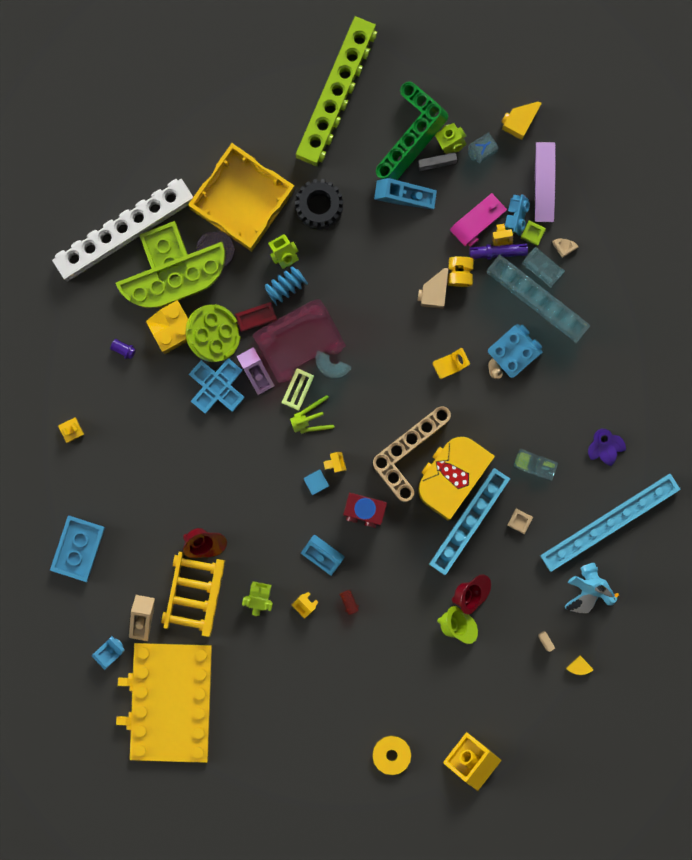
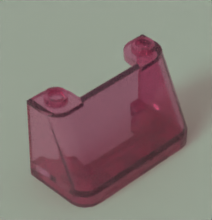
(297, 338)

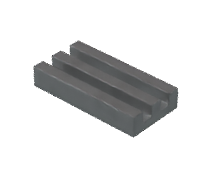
(437, 161)

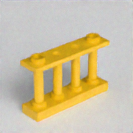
(207, 606)

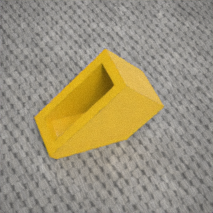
(520, 119)

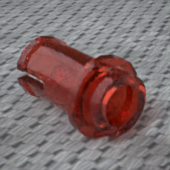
(349, 602)

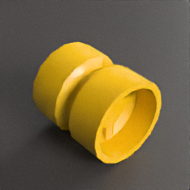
(460, 278)

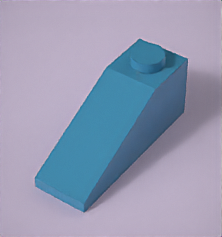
(404, 194)

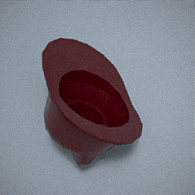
(203, 544)
(472, 594)

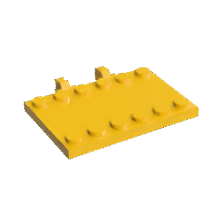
(169, 702)

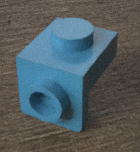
(108, 652)

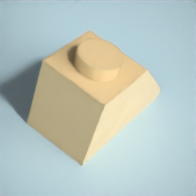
(434, 291)
(141, 617)

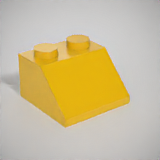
(472, 761)

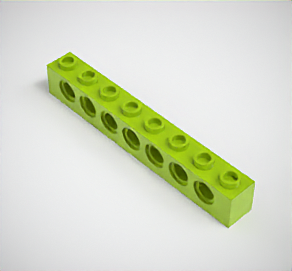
(358, 28)

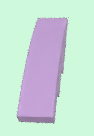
(544, 182)

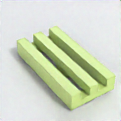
(291, 404)

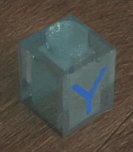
(482, 148)

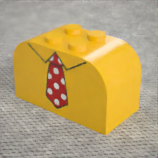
(452, 475)

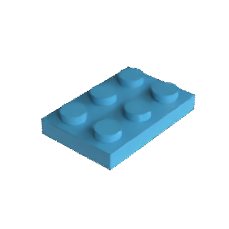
(77, 548)

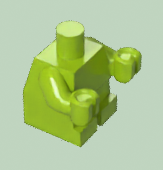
(258, 598)

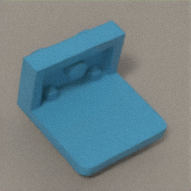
(515, 350)

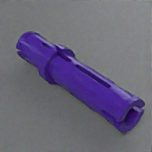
(493, 251)

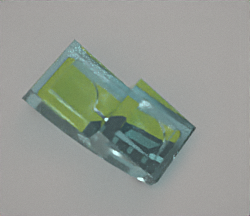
(535, 464)

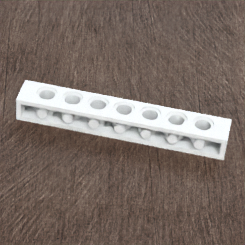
(118, 240)

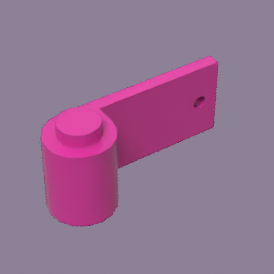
(477, 220)

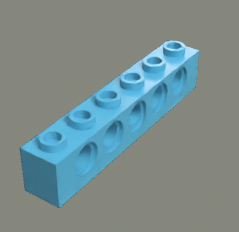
(469, 521)

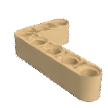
(406, 448)

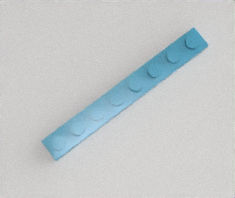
(610, 522)

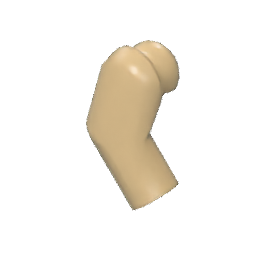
(494, 369)

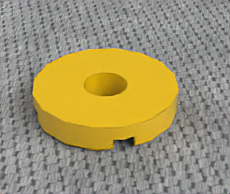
(397, 765)

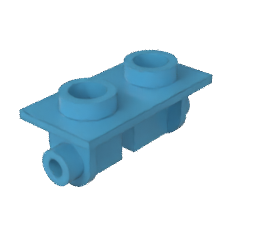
(519, 206)

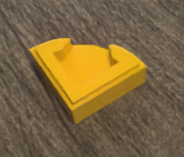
(579, 666)

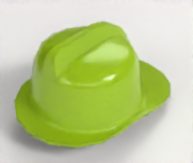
(458, 625)

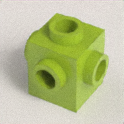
(451, 138)
(283, 251)

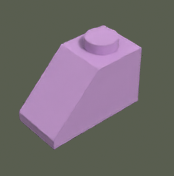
(255, 371)

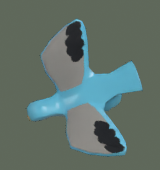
(591, 589)

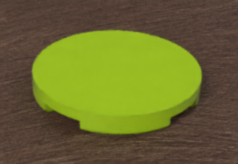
(212, 333)

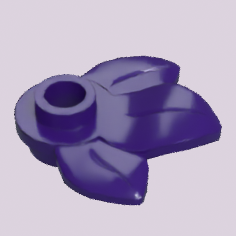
(608, 449)

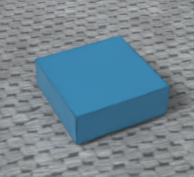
(316, 482)

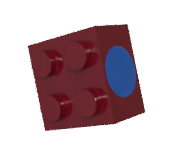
(364, 509)

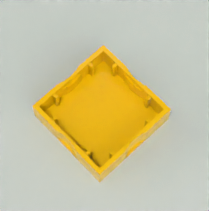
(241, 197)

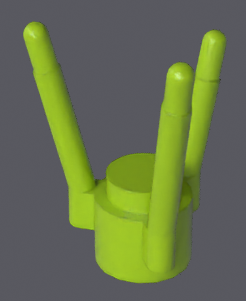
(301, 422)

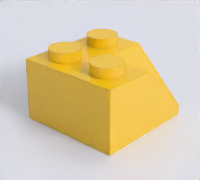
(169, 327)

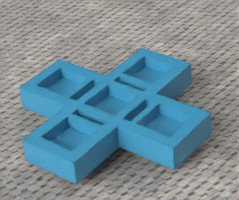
(216, 386)

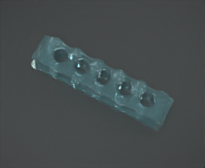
(537, 298)

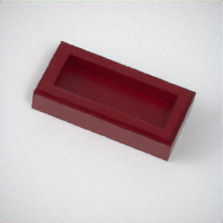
(256, 317)

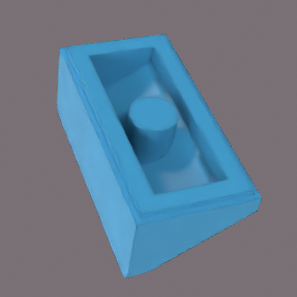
(322, 555)

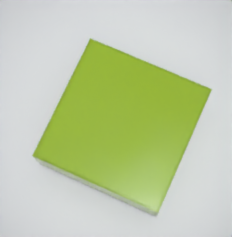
(533, 233)

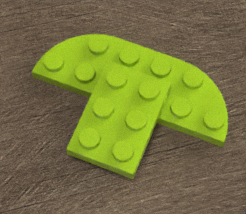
(172, 270)

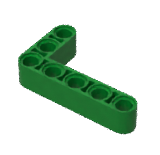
(414, 133)

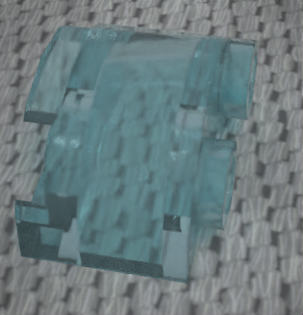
(330, 370)

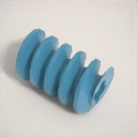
(285, 284)

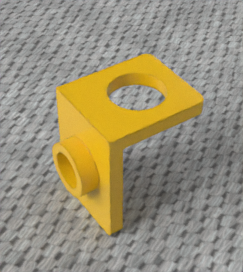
(450, 364)

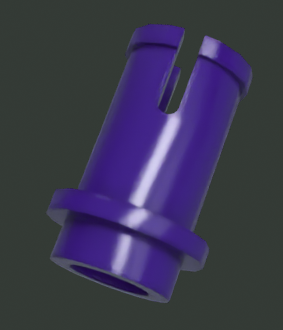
(123, 349)

